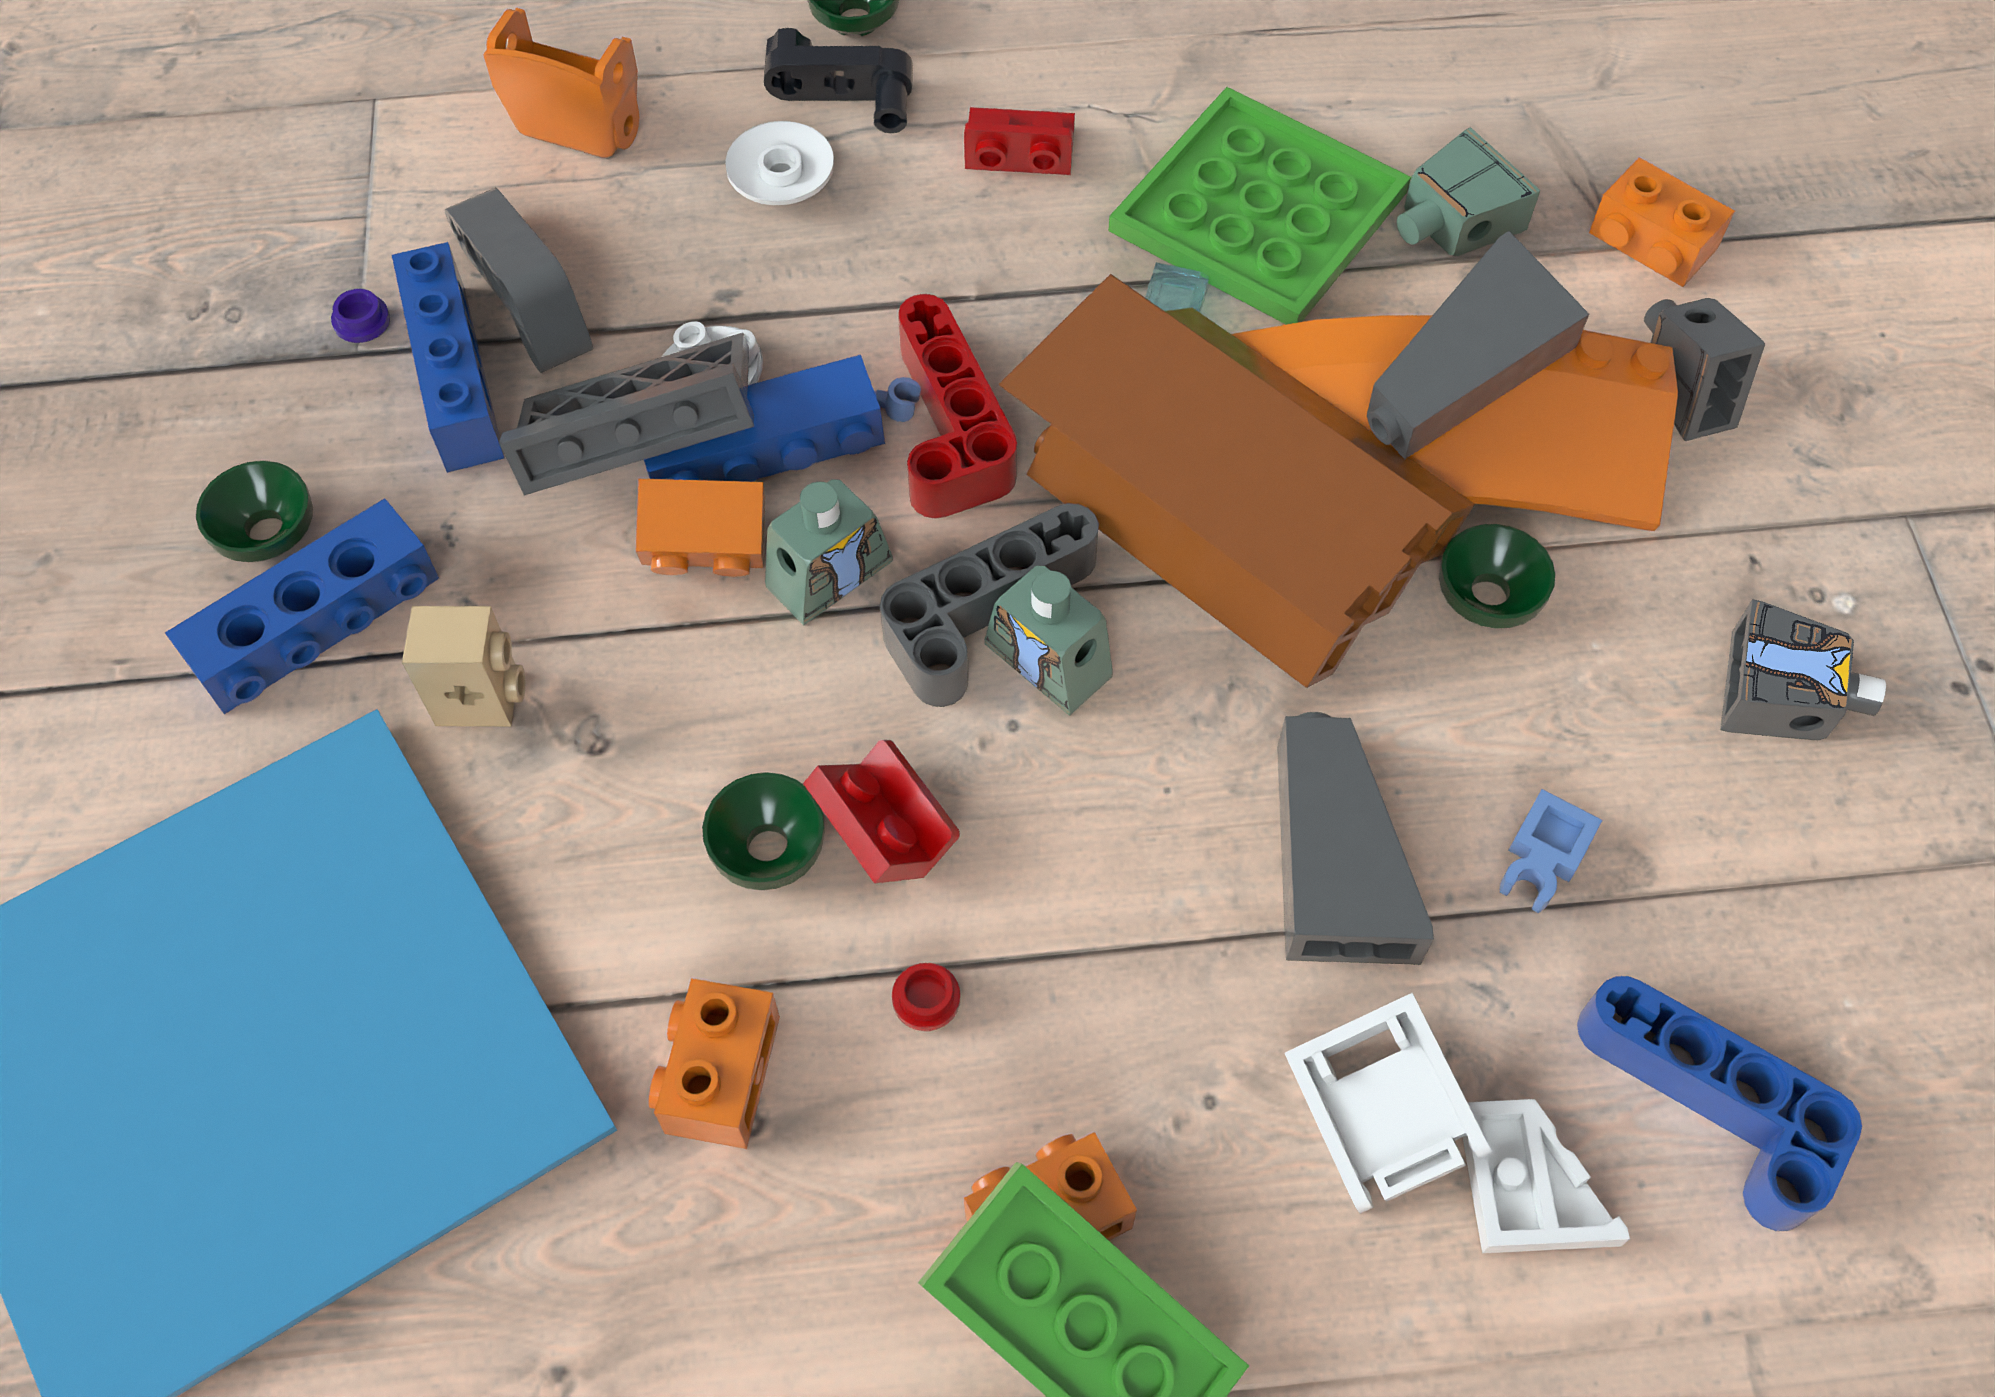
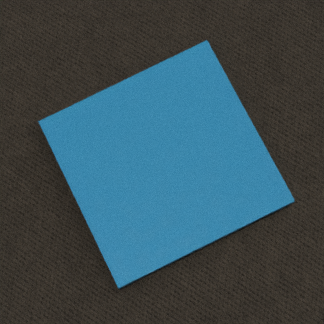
(259, 1070)

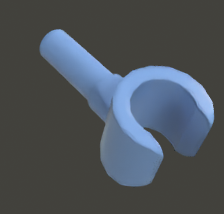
(891, 400)

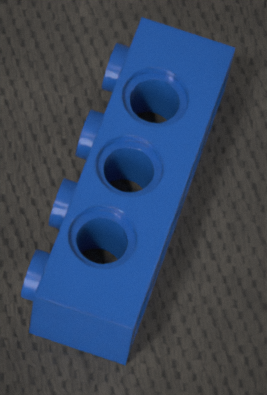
(447, 357)
(303, 605)

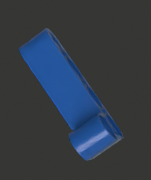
(1712, 1092)

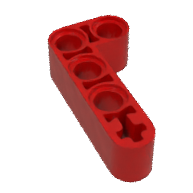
(976, 445)

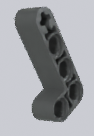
(523, 277)
(1058, 539)

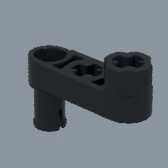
(871, 73)

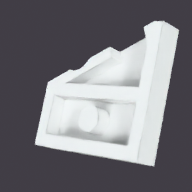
(1532, 1187)

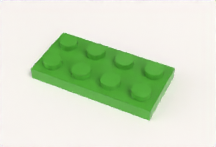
(1072, 1304)

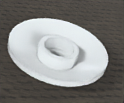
(779, 163)

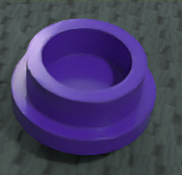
(359, 316)

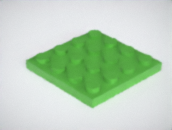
(1260, 206)

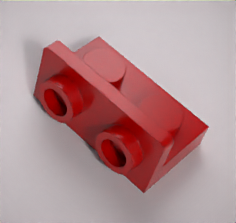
(1019, 141)
(884, 814)

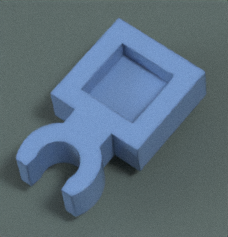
(1549, 845)

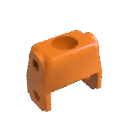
(562, 93)

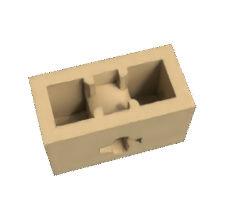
(463, 666)

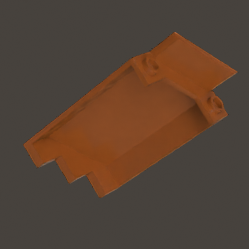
(1230, 476)

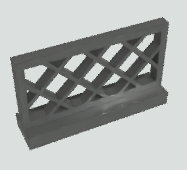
(631, 415)

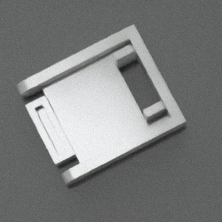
(1394, 1115)

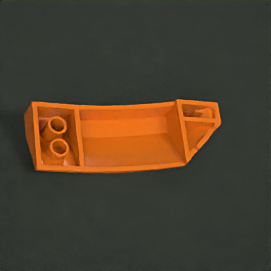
(1568, 441)

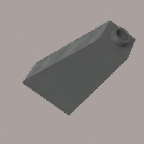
(1477, 346)
(1341, 858)

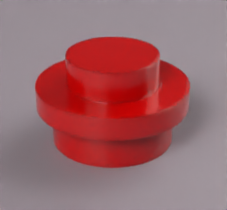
(926, 996)

